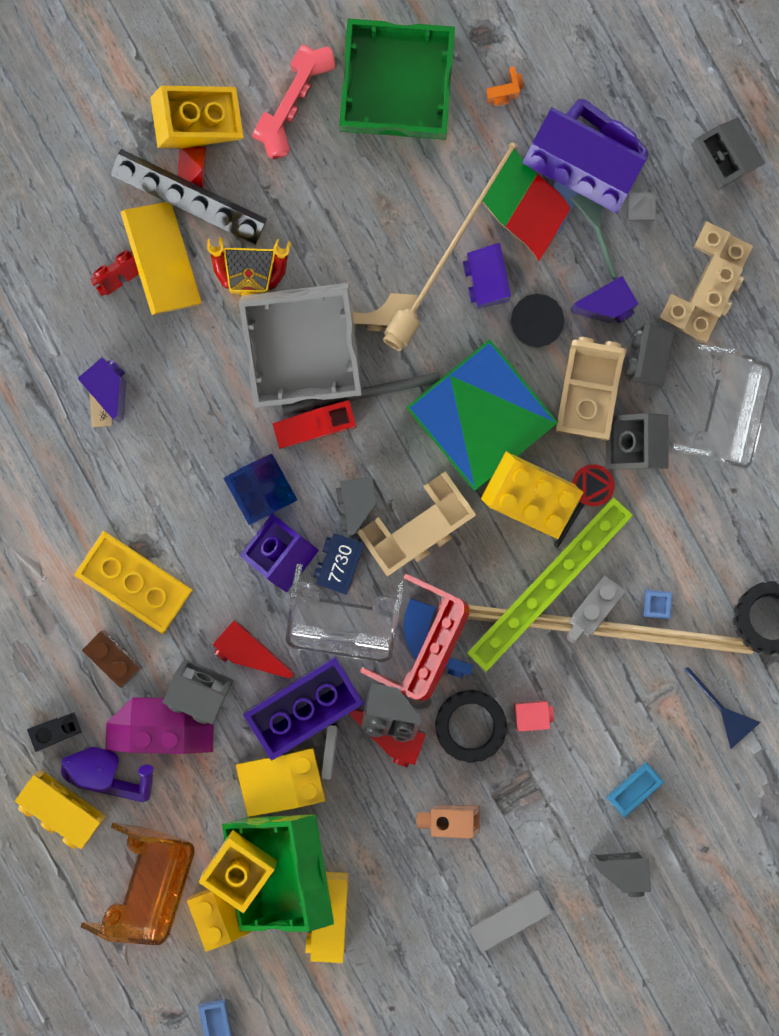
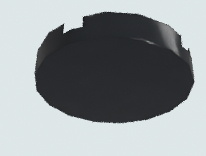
(537, 320)

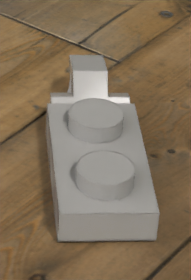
(594, 609)

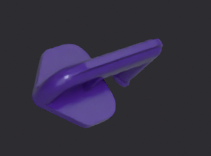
(612, 128)
(95, 771)

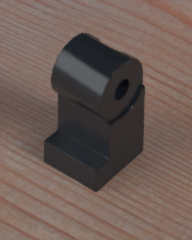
(54, 731)

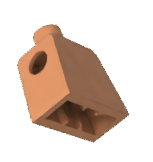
(463, 821)

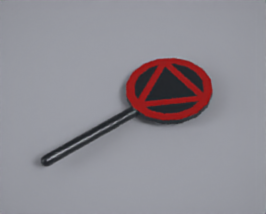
(597, 489)

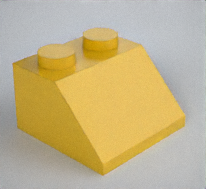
(214, 919)

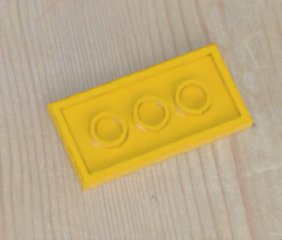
(161, 257)
(133, 582)

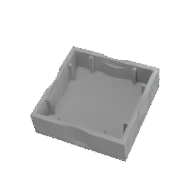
(301, 345)

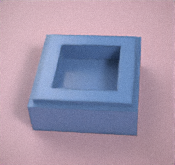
(657, 604)

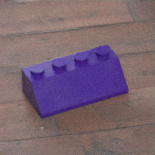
(584, 160)
(303, 708)

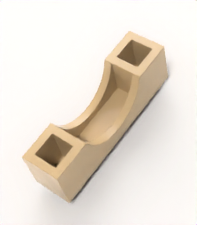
(380, 318)

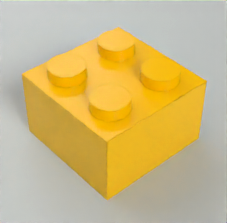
(238, 871)

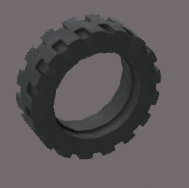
(742, 618)
(480, 753)

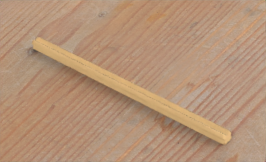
(625, 631)

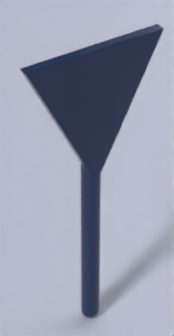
(735, 724)

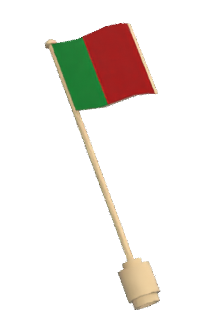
(520, 204)

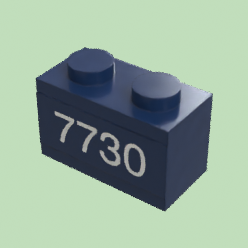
(339, 564)

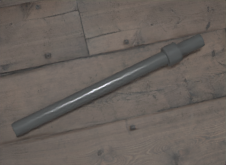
(380, 389)

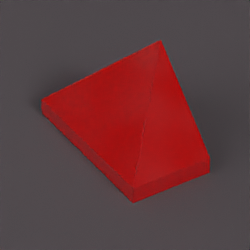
(192, 165)

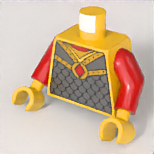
(249, 270)

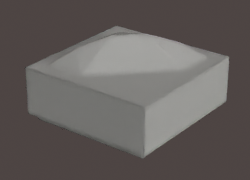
(641, 207)

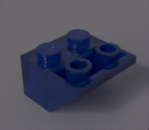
(260, 489)

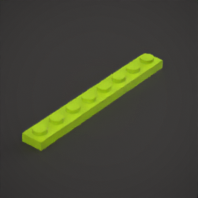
(549, 584)

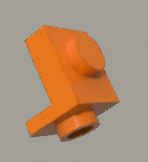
(502, 94)

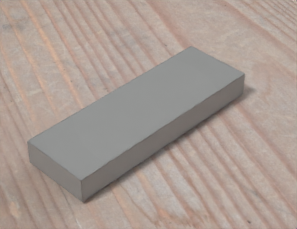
(509, 920)

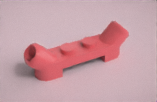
(306, 64)

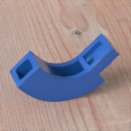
(416, 629)

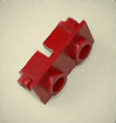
(108, 276)

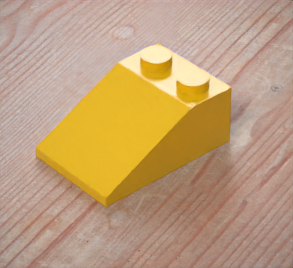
(195, 116)
(281, 784)

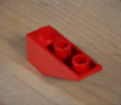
(314, 424)

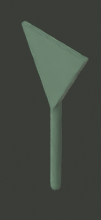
(593, 212)

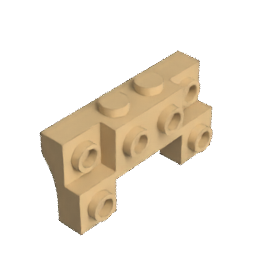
(714, 288)
(422, 532)

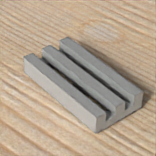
(330, 751)

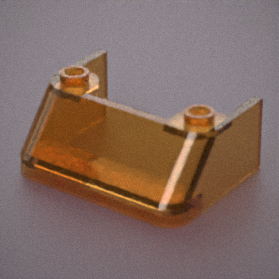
(152, 891)

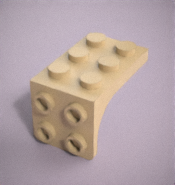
(590, 388)

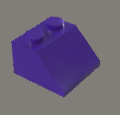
(487, 276)
(608, 303)
(107, 386)
(277, 551)

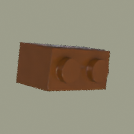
(112, 658)

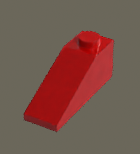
(244, 649)
(401, 751)

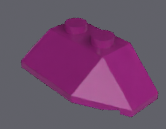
(151, 727)

